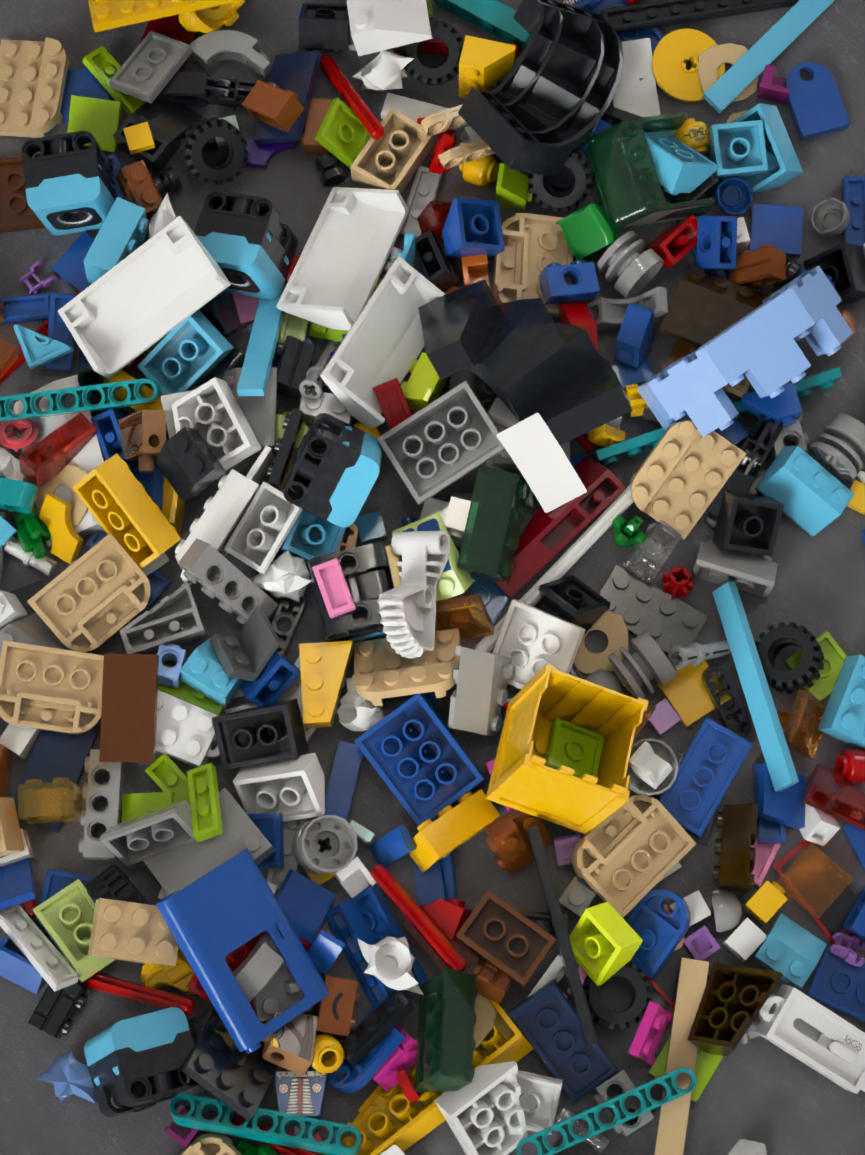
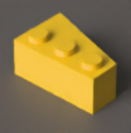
(322, 679)
(452, 828)

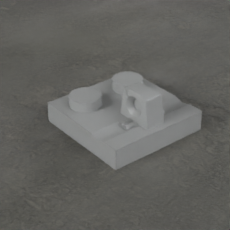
(277, 994)

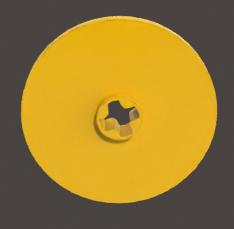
(670, 65)

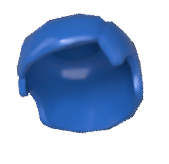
(733, 196)

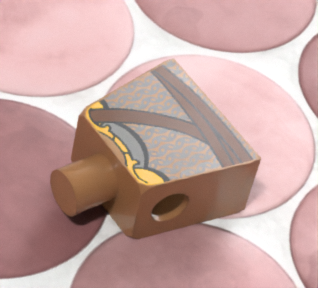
(143, 437)
(292, 1044)

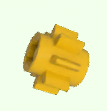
(636, 400)

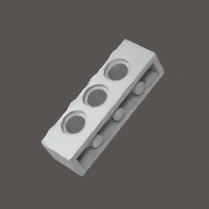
(201, 558)
(92, 791)

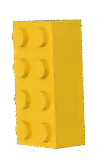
(126, 511)

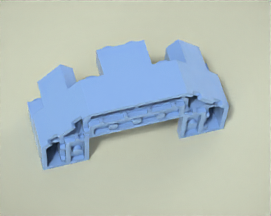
(755, 345)

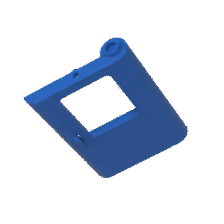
(218, 917)

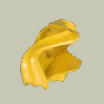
(211, 18)
(175, 976)

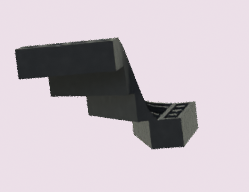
(553, 90)
(524, 359)

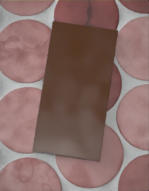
(129, 708)

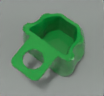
(588, 230)

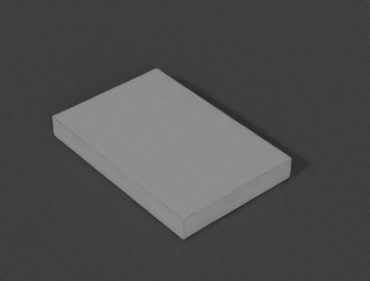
(150, 66)

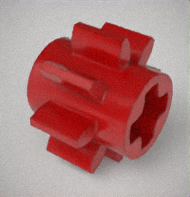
(678, 582)

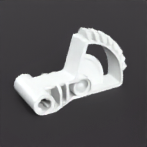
(411, 608)

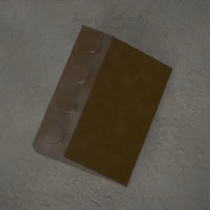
(706, 306)

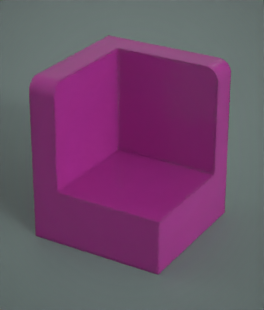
(772, 87)
(181, 1134)

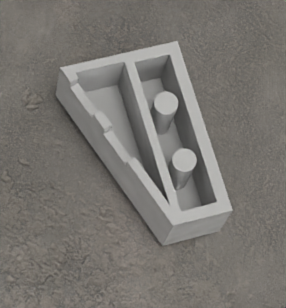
(170, 622)

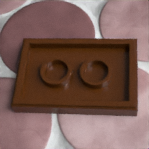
(14, 209)

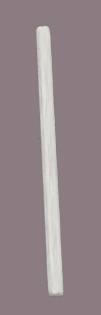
(567, 560)

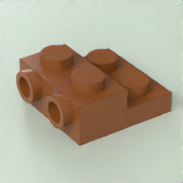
(511, 842)

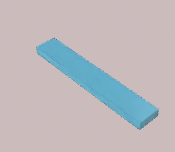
(261, 348)

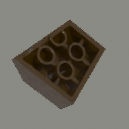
(737, 856)
(730, 1006)

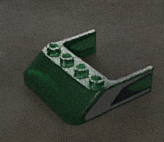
(629, 177)

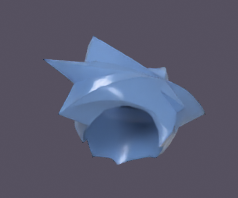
(69, 1078)

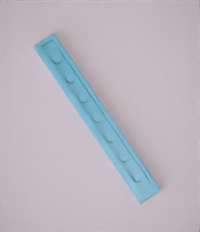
(764, 52)
(755, 686)

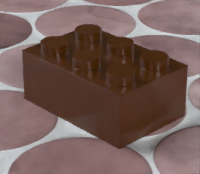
(506, 938)

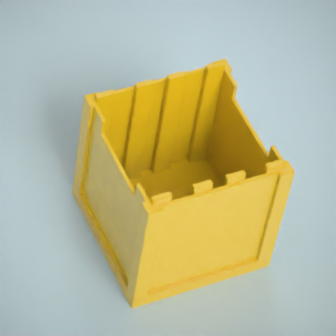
(552, 794)

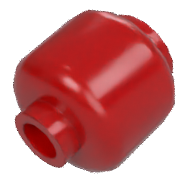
(851, 764)

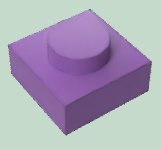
(701, 943)

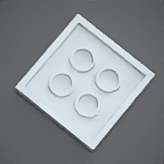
(536, 640)

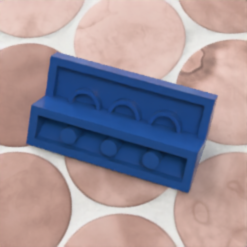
(369, 920)

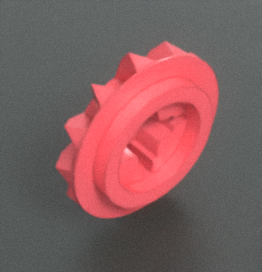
(26, 428)

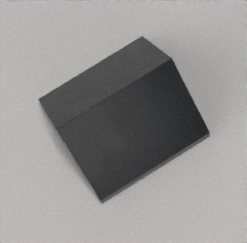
(574, 601)

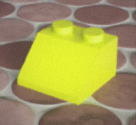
(423, 385)
(603, 942)

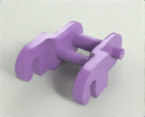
(42, 284)
(845, 951)

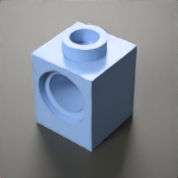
(170, 676)

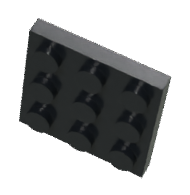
(225, 1072)

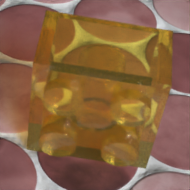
(49, 801)

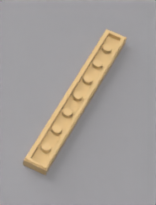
(681, 1054)

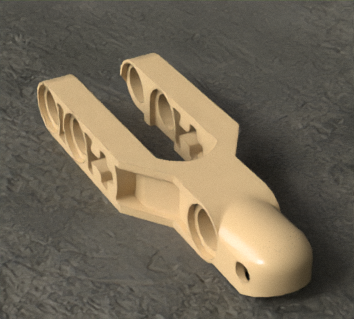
(448, 120)

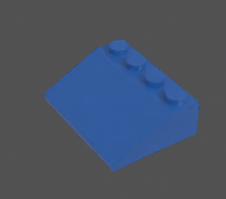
(420, 758)

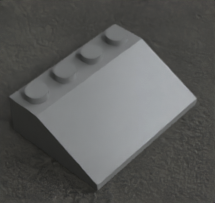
(442, 442)
(190, 862)

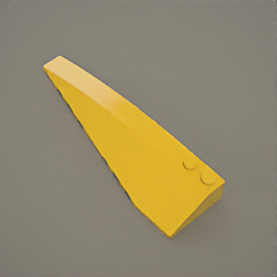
(393, 1119)

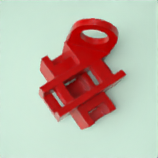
(444, 142)

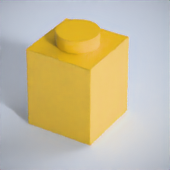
(765, 901)

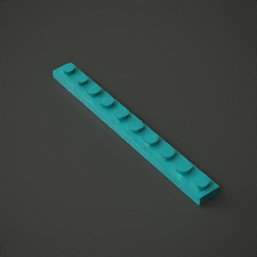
(634, 445)

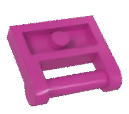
(650, 1033)

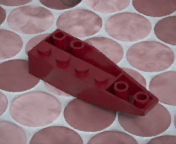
(552, 531)

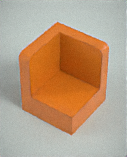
(474, 269)

